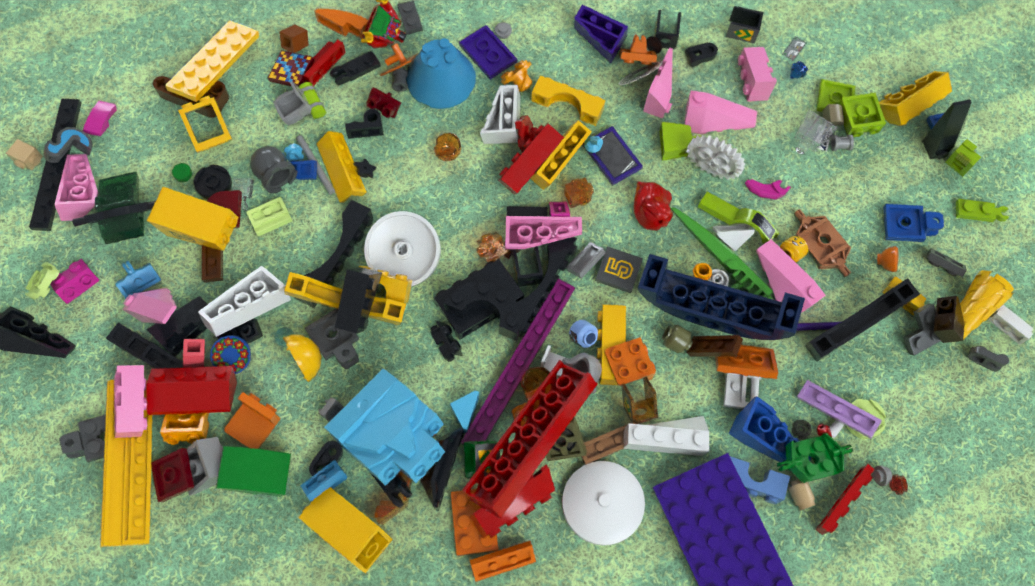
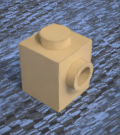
(24, 155)

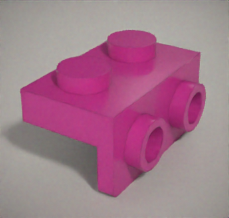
(74, 281)

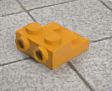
(184, 427)

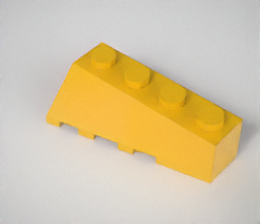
(915, 97)

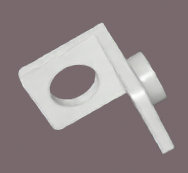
(550, 360)

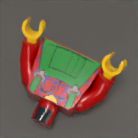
(383, 26)

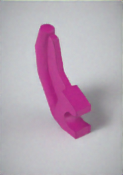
(769, 191)

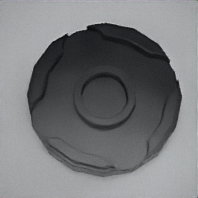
(212, 180)

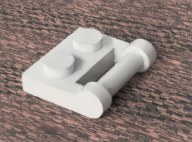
(736, 390)

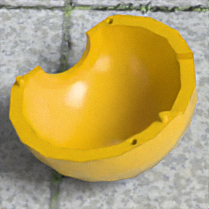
(305, 354)

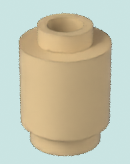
(801, 494)

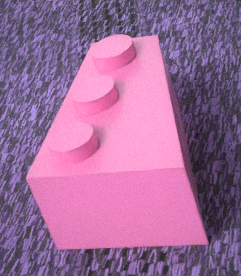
(756, 74)
(129, 401)

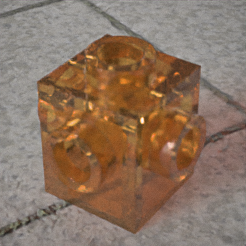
(578, 192)
(491, 247)

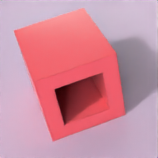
(193, 353)

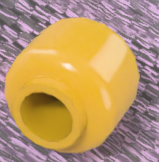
(795, 248)

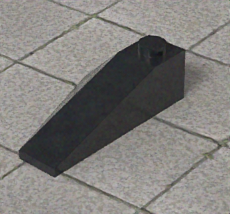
(947, 130)
(23, 335)

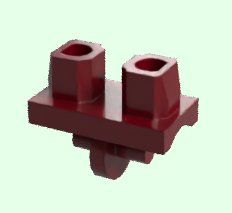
(383, 103)

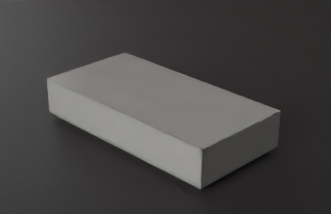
(585, 260)

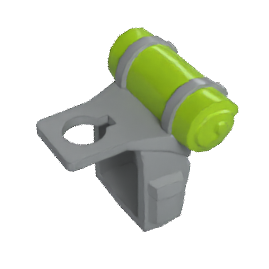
(298, 103)

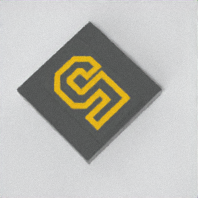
(619, 269)

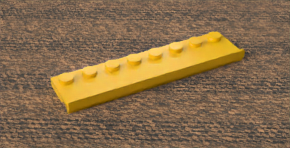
(125, 482)

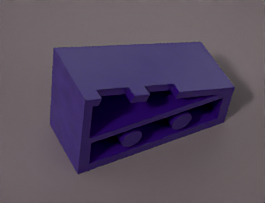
(600, 31)

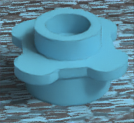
(294, 152)

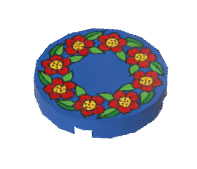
(231, 352)

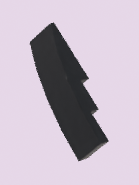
(142, 348)

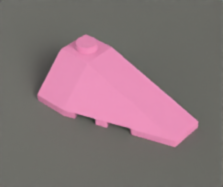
(712, 113)

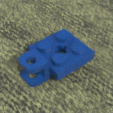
(919, 226)

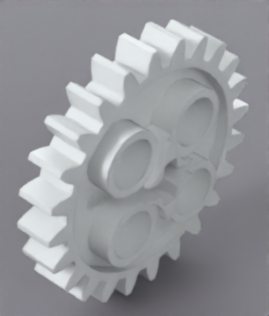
(715, 157)

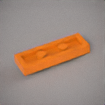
(502, 561)

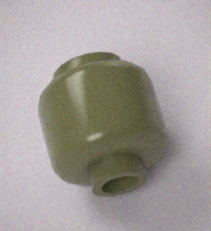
(677, 338)

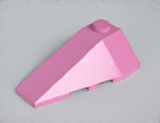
(661, 89)
(76, 188)
(532, 231)
(787, 275)
(151, 305)

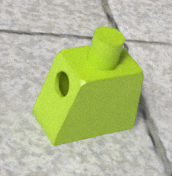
(674, 140)

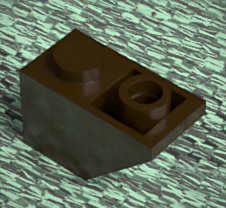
(949, 320)

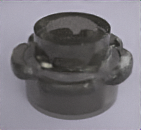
(801, 424)

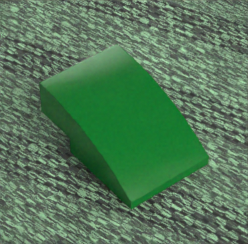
(253, 471)

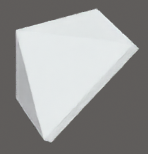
(734, 235)

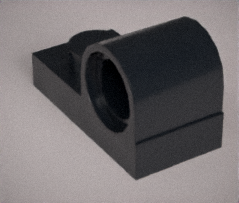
(366, 128)

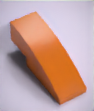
(342, 21)

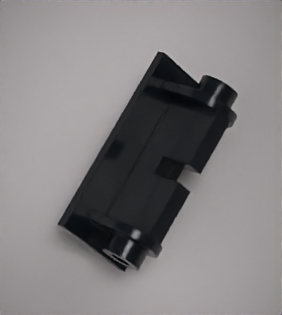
(441, 334)

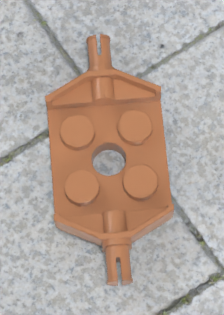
(827, 255)

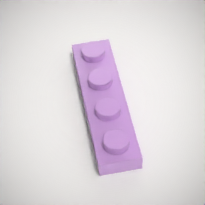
(839, 409)

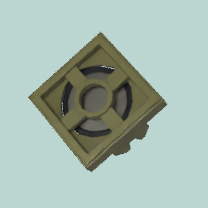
(565, 445)

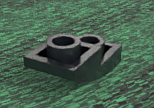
(249, 331)

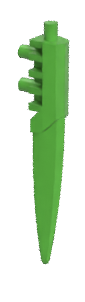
(741, 273)

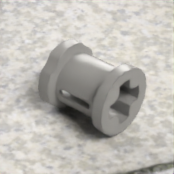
(844, 142)

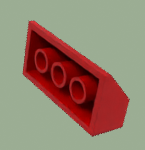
(190, 390)

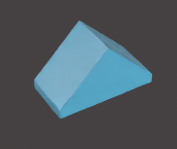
(464, 409)

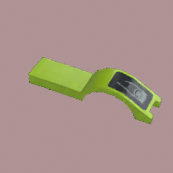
(731, 215)

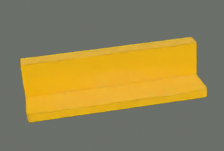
(340, 166)

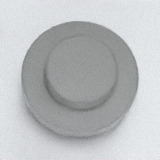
(503, 30)
(882, 475)

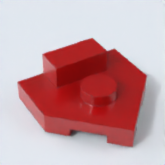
(525, 130)

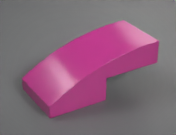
(98, 118)

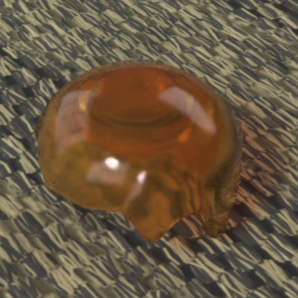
(447, 147)
(533, 378)

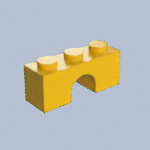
(396, 287)

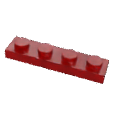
(850, 494)

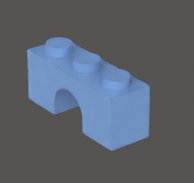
(772, 487)

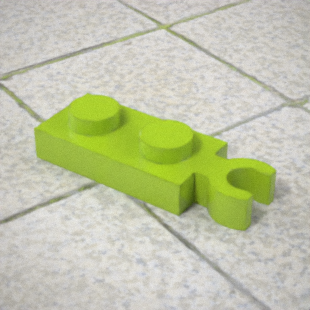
(979, 210)

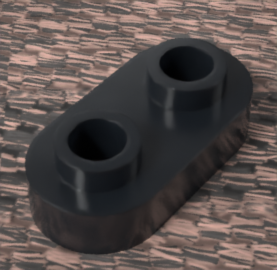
(324, 458)

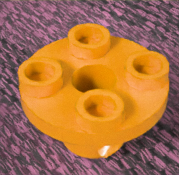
(518, 76)

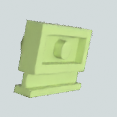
(269, 216)

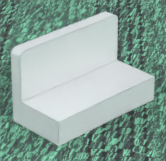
(1011, 325)

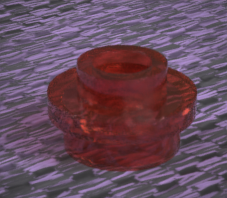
(899, 484)

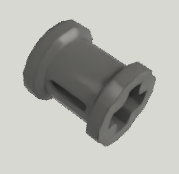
(400, 80)

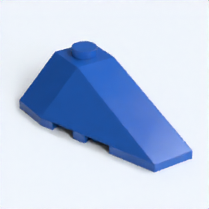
(762, 430)

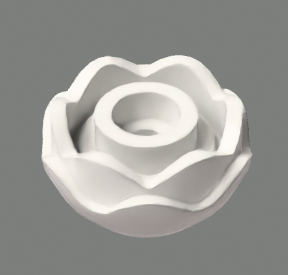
(721, 276)

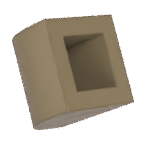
(834, 114)

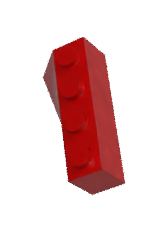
(531, 158)
(536, 489)

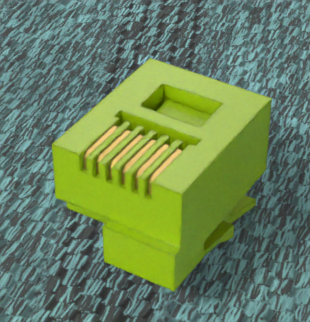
(963, 158)

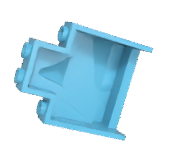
(388, 430)

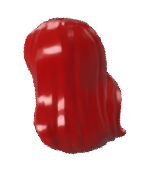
(652, 206)

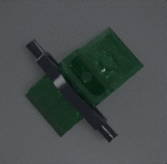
(118, 209)

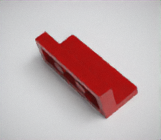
(324, 61)

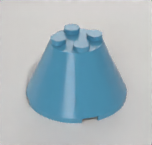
(440, 75)

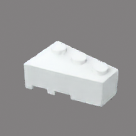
(502, 117)

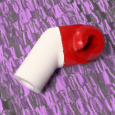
(832, 430)

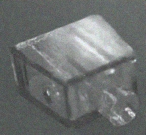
(813, 133)

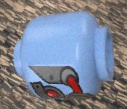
(583, 333)

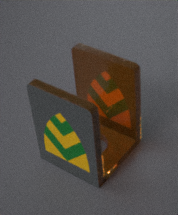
(648, 404)

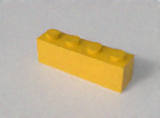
(561, 155)
(611, 334)

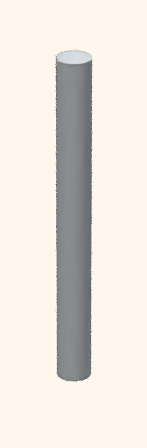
(310, 156)

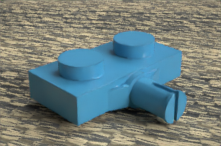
(137, 279)

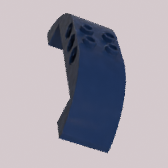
(719, 305)

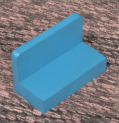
(328, 477)

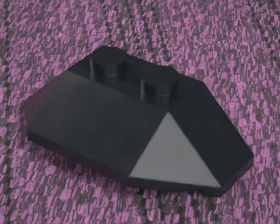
(438, 475)

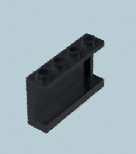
(492, 272)

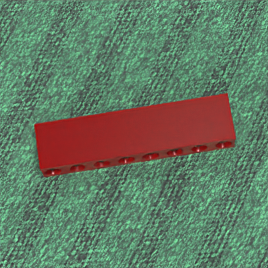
(531, 441)

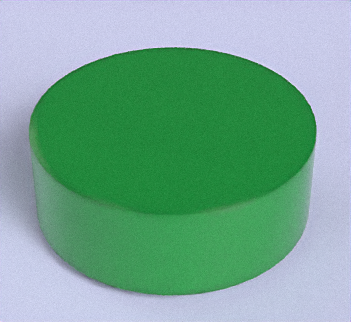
(182, 172)

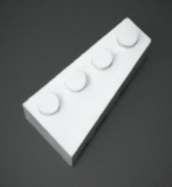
(244, 301)

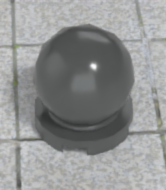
(272, 168)

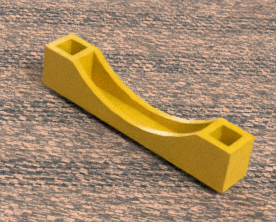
(324, 294)

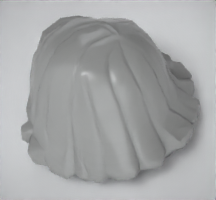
(585, 363)

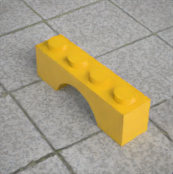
(549, 91)

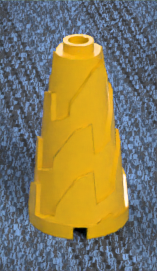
(983, 299)

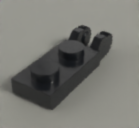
(355, 68)
(394, 487)

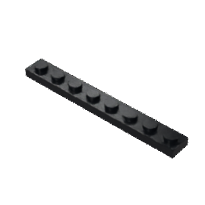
(45, 202)

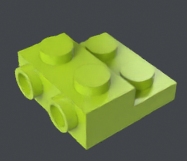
(862, 114)

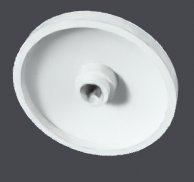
(403, 245)
(603, 503)

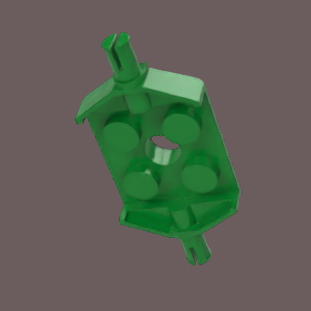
(825, 452)

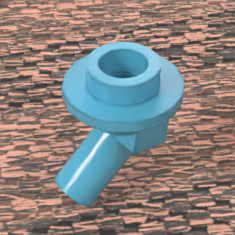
(593, 144)

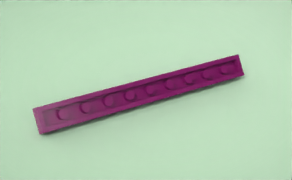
(519, 363)

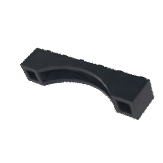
(355, 220)
(557, 254)
(862, 320)

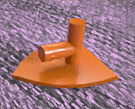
(399, 56)

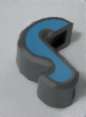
(65, 140)

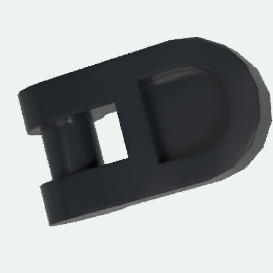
(706, 50)

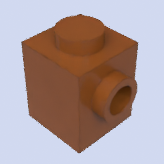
(294, 38)

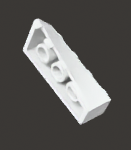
(678, 437)

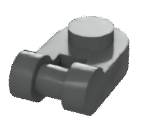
(987, 358)

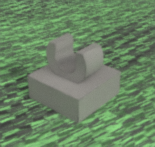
(331, 409)

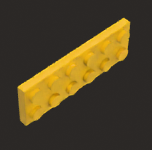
(212, 61)

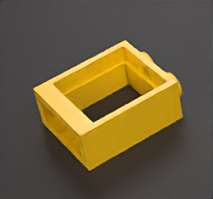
(203, 102)

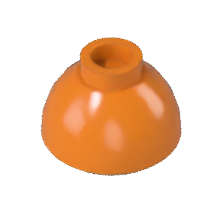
(889, 259)

